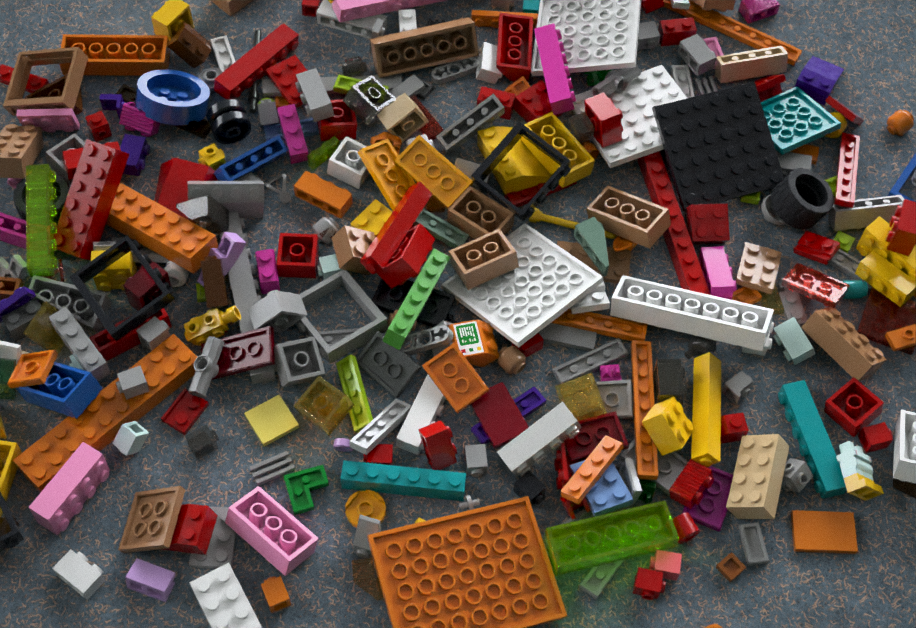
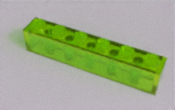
(40, 220)

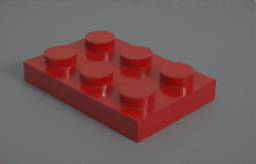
(284, 78)

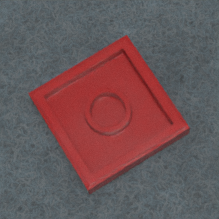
(844, 110)

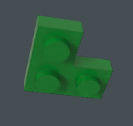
(301, 483)

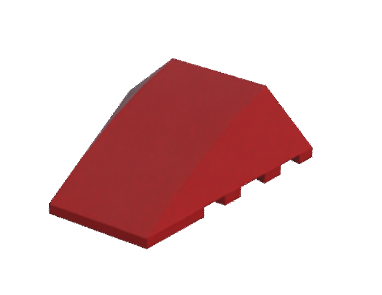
(173, 180)

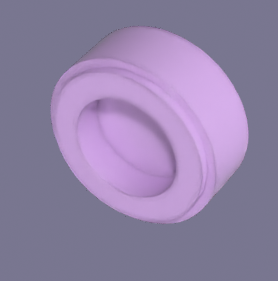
(342, 444)

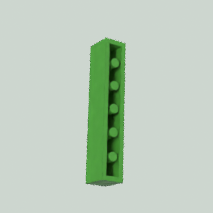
(416, 299)

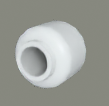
(177, 274)

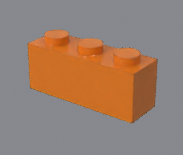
(323, 194)

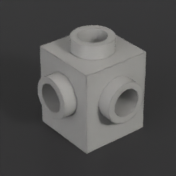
(796, 475)

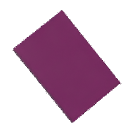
(712, 508)

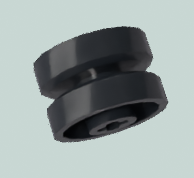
(228, 121)

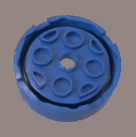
(172, 97)

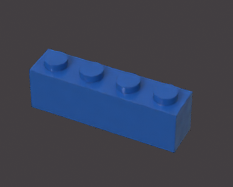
(252, 160)

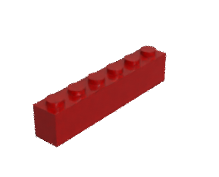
(253, 63)

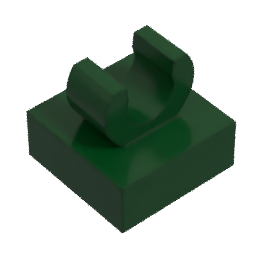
(648, 489)

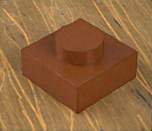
(730, 567)

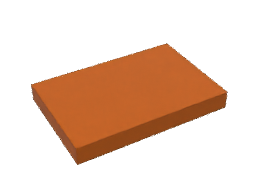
(455, 378)
(824, 532)

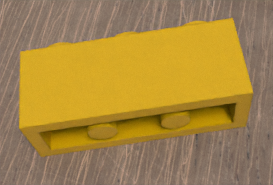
(886, 278)

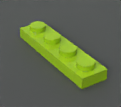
(354, 389)

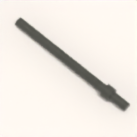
(253, 96)

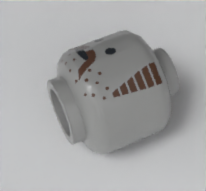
(325, 229)

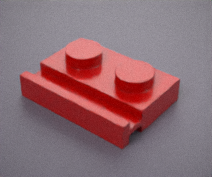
(816, 247)
(184, 412)

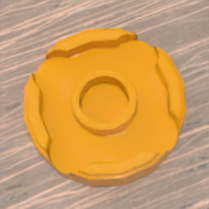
(375, 509)

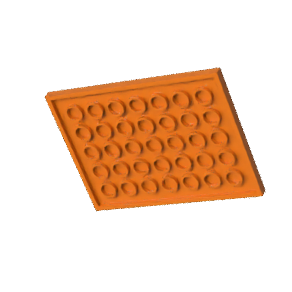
(468, 570)

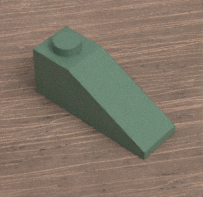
(592, 239)

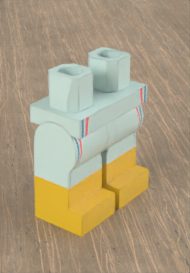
(857, 472)

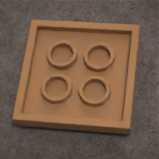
(152, 519)

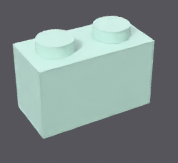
(794, 341)

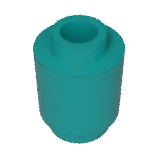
(856, 290)

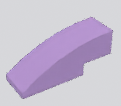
(228, 251)

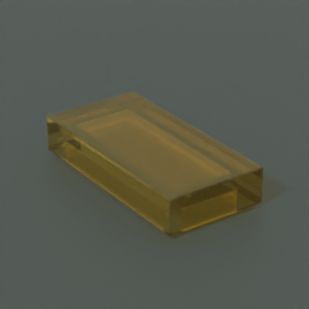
(772, 301)

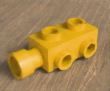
(211, 324)

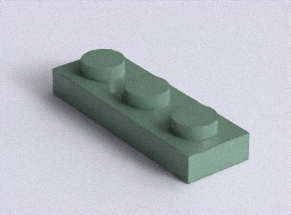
(441, 229)

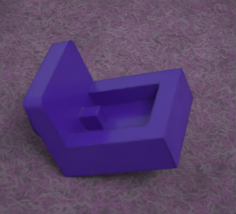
(112, 102)

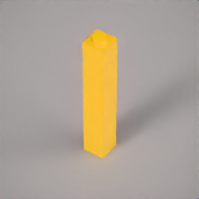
(706, 410)

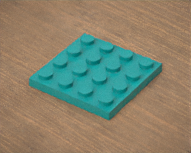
(796, 120)

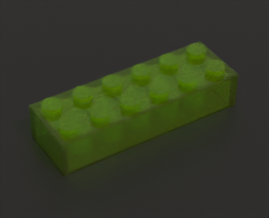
(610, 537)

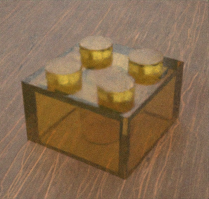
(582, 397)
(323, 405)

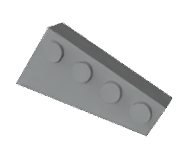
(67, 295)

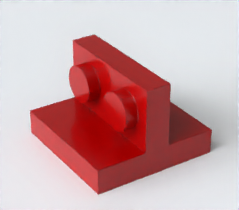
(769, 86)

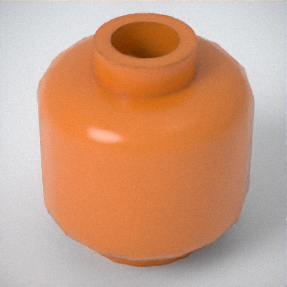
(900, 122)

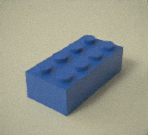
(64, 391)

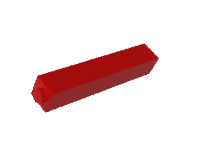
(395, 228)

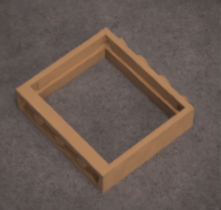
(14, 96)

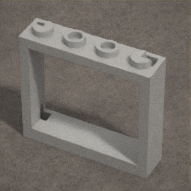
(357, 338)

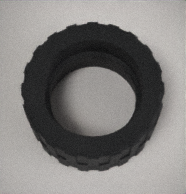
(62, 189)
(802, 198)

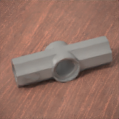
(616, 81)
(206, 367)

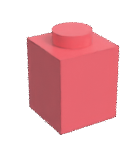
(666, 562)

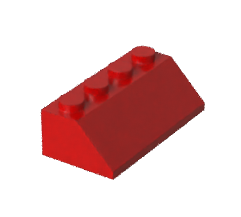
(514, 46)

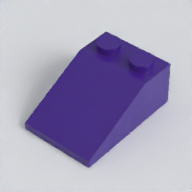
(819, 79)

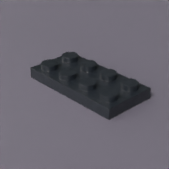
(435, 310)

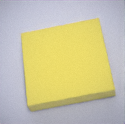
(271, 420)

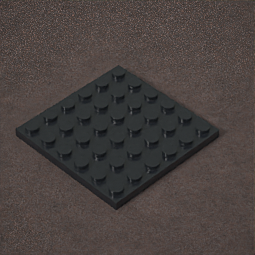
(718, 145)

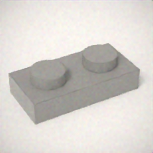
(378, 30)

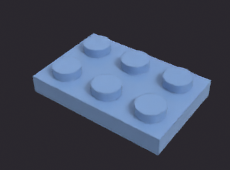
(608, 492)

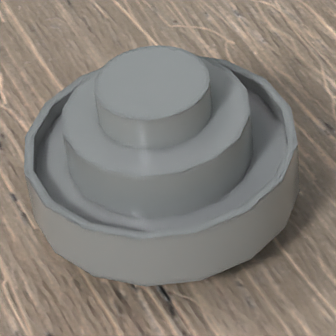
(208, 77)

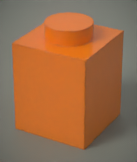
(275, 594)

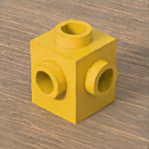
(211, 156)

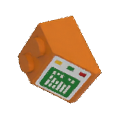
(475, 341)

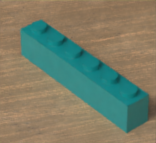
(812, 438)
(403, 480)

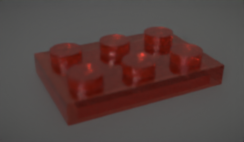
(815, 285)

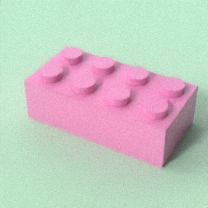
(70, 489)
(271, 530)

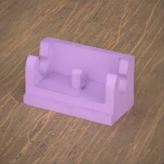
(150, 580)

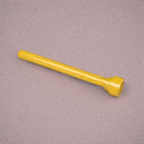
(538, 216)

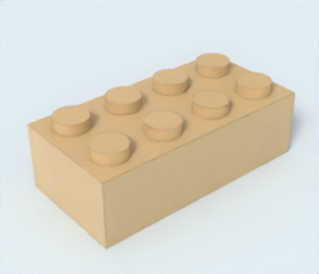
(758, 477)

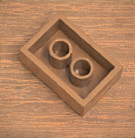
(479, 214)
(484, 259)

